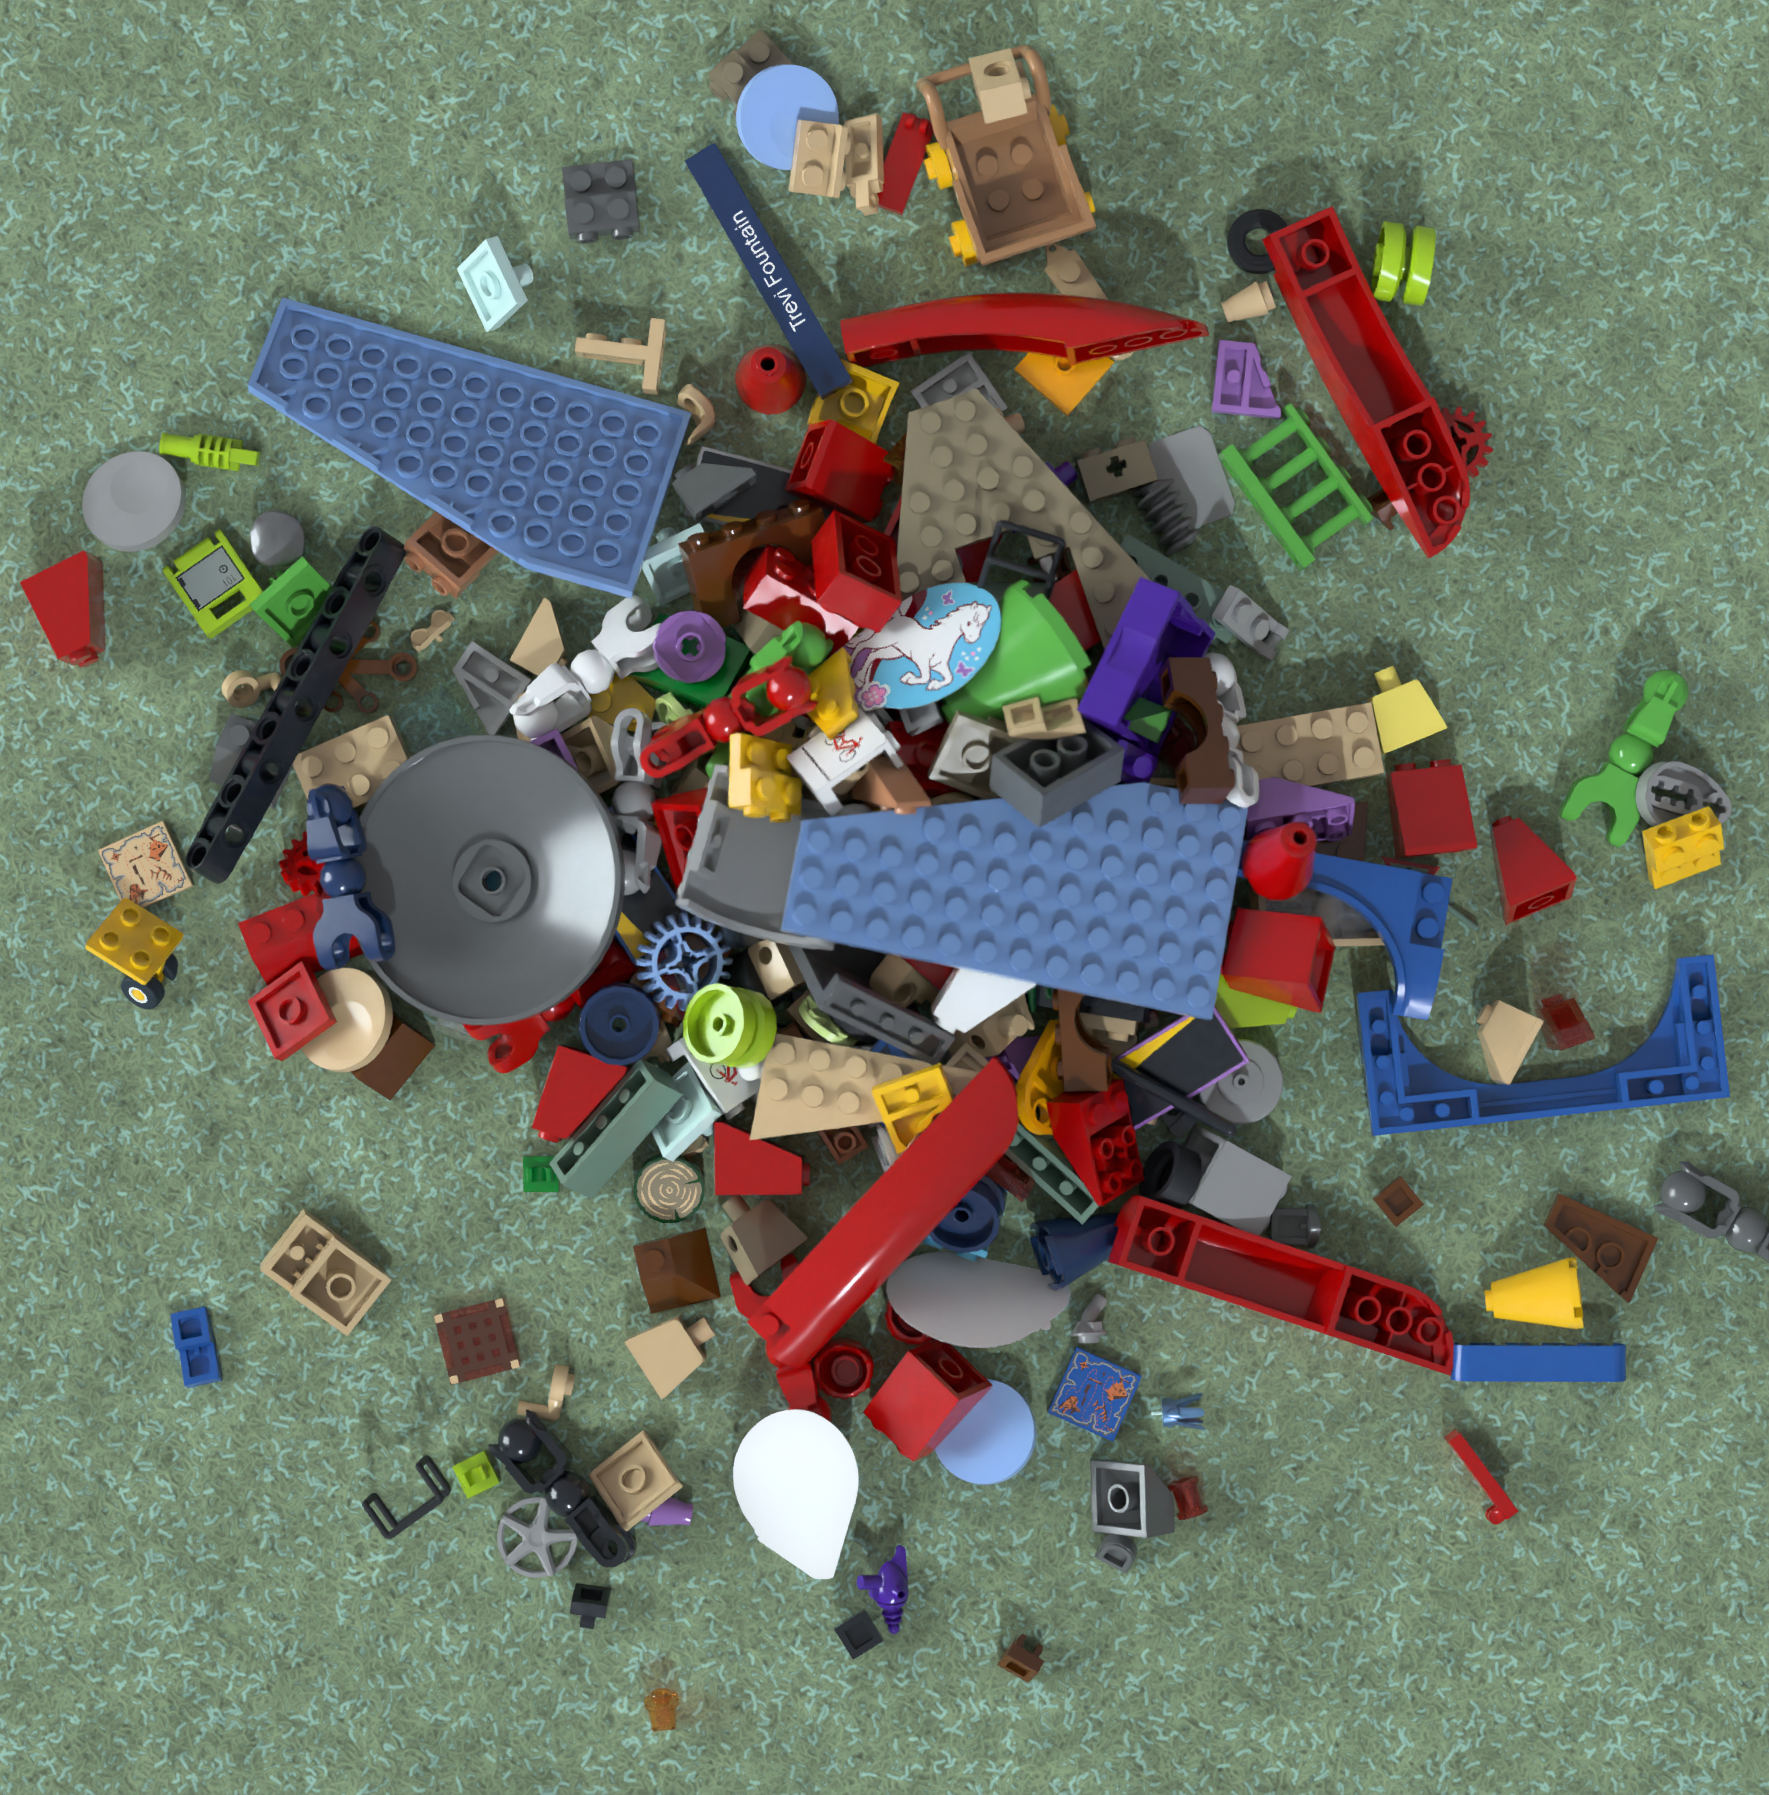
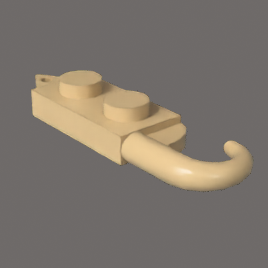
(1073, 277)

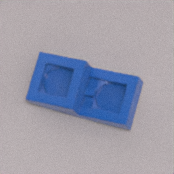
(196, 1347)

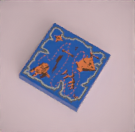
(1094, 1393)

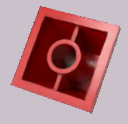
(1527, 871)

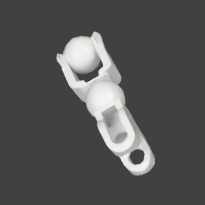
(619, 650)
(1230, 697)

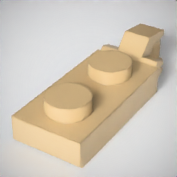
(865, 162)

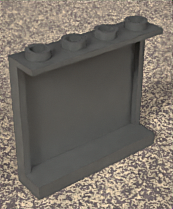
(843, 990)

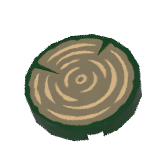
(669, 1189)

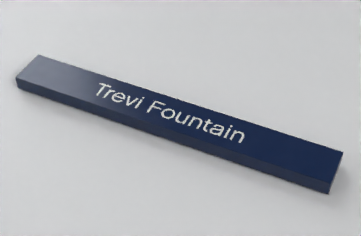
(768, 271)

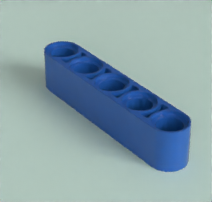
(1539, 1362)

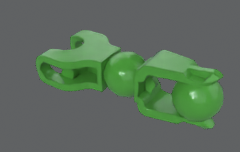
(809, 651)
(1629, 757)

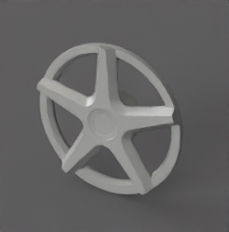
(535, 1538)

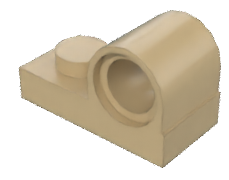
(901, 982)

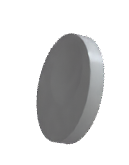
(134, 501)

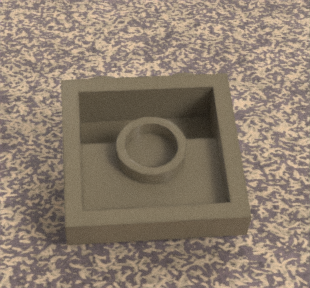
(740, 66)
(967, 753)

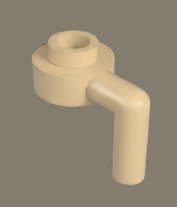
(250, 688)
(561, 1385)

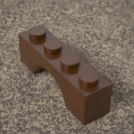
(1190, 690)
(1084, 1060)

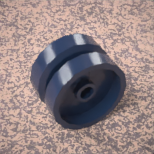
(614, 1044)
(974, 1219)

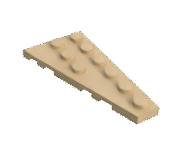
(828, 1086)

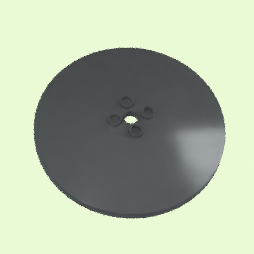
(427, 860)

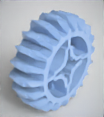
(677, 945)

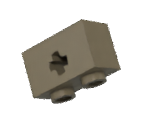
(1102, 486)

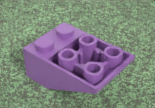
(1288, 802)

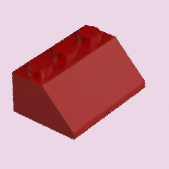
(677, 826)
(285, 937)

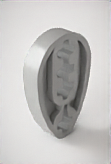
(1678, 779)

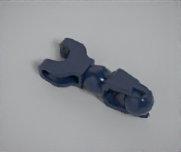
(335, 839)

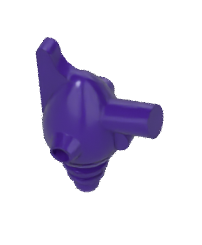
(889, 1588)

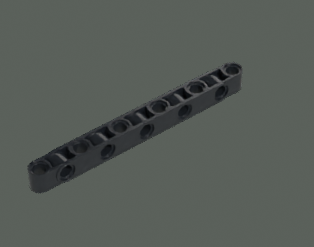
(282, 725)

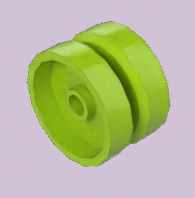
(1403, 263)
(729, 1026)

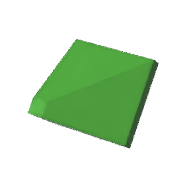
(1148, 719)

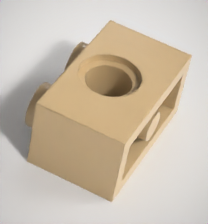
(1000, 85)

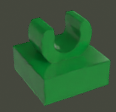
(539, 1175)

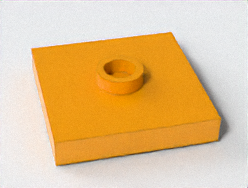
(1059, 382)

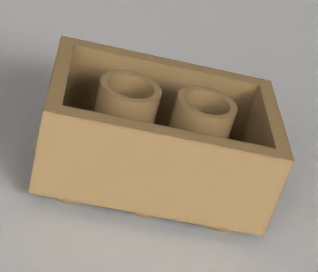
(354, 760)

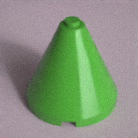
(1030, 660)

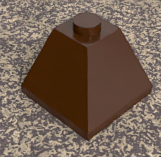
(677, 1270)

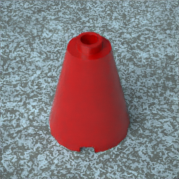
(774, 389)
(1280, 860)

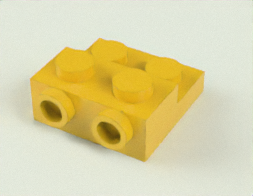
(762, 779)
(1683, 847)

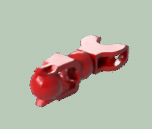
(697, 733)
(522, 1037)
(796, 1383)

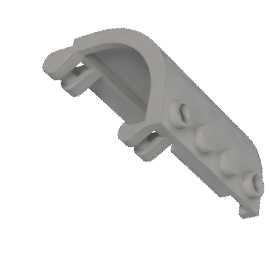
(744, 866)

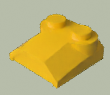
(858, 405)

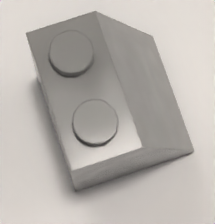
(1235, 1182)

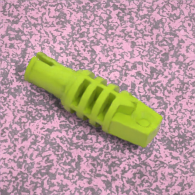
(209, 450)

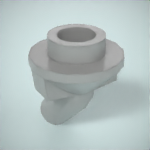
(1088, 1329)

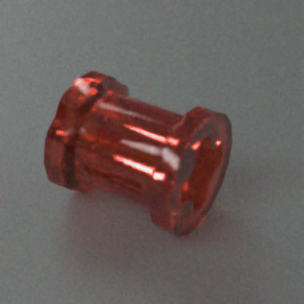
(1187, 1497)

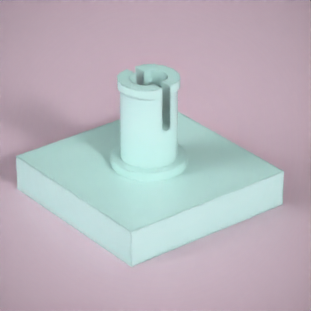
(494, 283)
(665, 566)
(689, 1116)

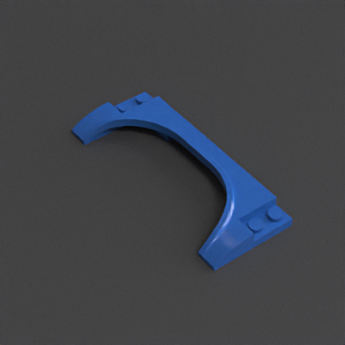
(1406, 913)
(1673, 1065)

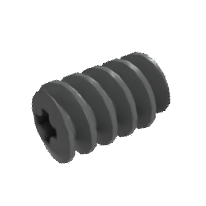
(1167, 515)

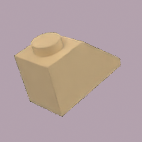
(541, 642)

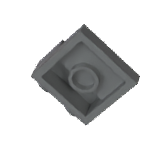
(601, 201)

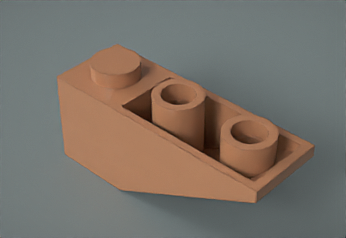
(890, 787)

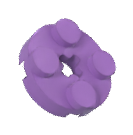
(710, 646)

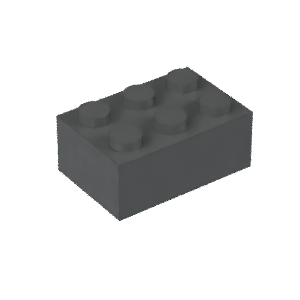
(1056, 773)

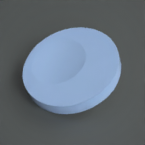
(771, 108)
(991, 1439)

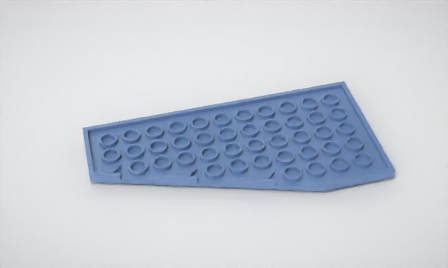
(507, 451)
(1100, 903)

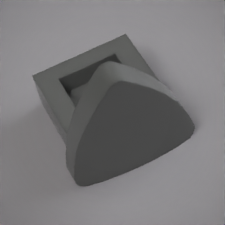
(1295, 1226)

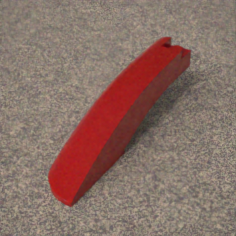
(1013, 322)
(1371, 378)
(891, 1218)
(1282, 1282)

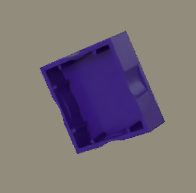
(1151, 629)

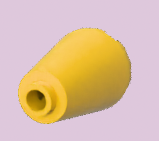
(1539, 1296)

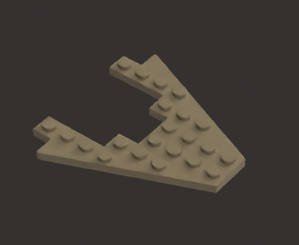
(969, 473)

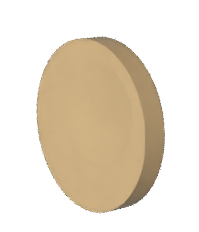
(362, 1022)

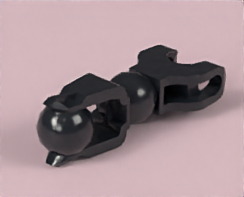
(564, 1490)

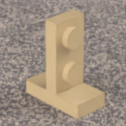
(631, 352)

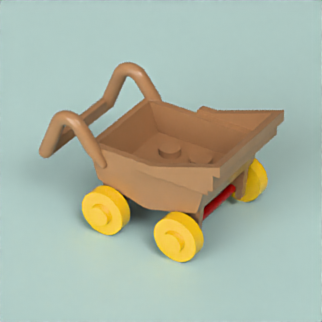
(1007, 173)

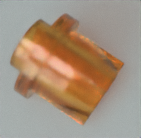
(662, 1709)

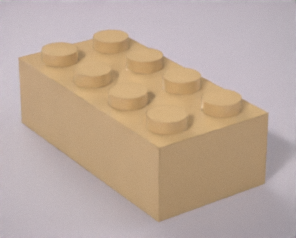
(1314, 746)

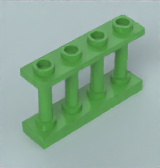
(1280, 519)

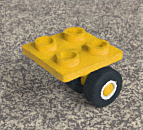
(140, 948)

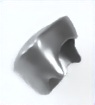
(277, 539)

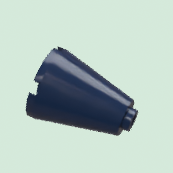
(1070, 1248)

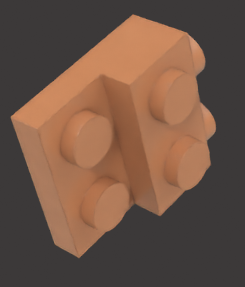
(447, 554)

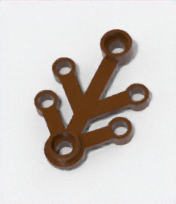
(356, 666)

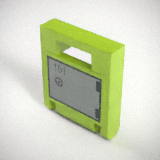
(209, 577)

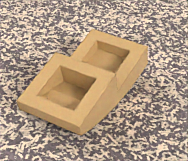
(1032, 721)

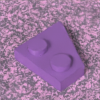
(1241, 382)

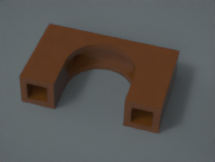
(713, 556)

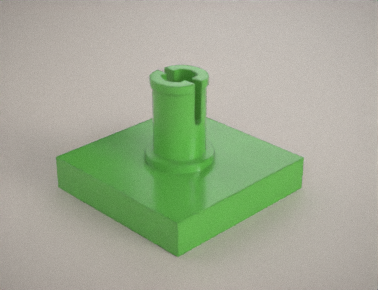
(292, 601)

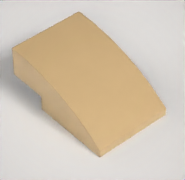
(325, 1272)

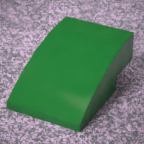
(702, 692)

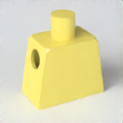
(1402, 712)

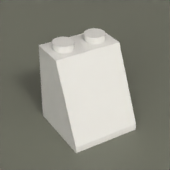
(973, 997)

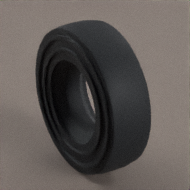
(1237, 235)

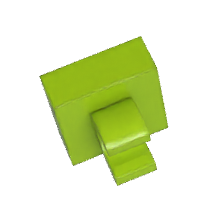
(476, 1474)

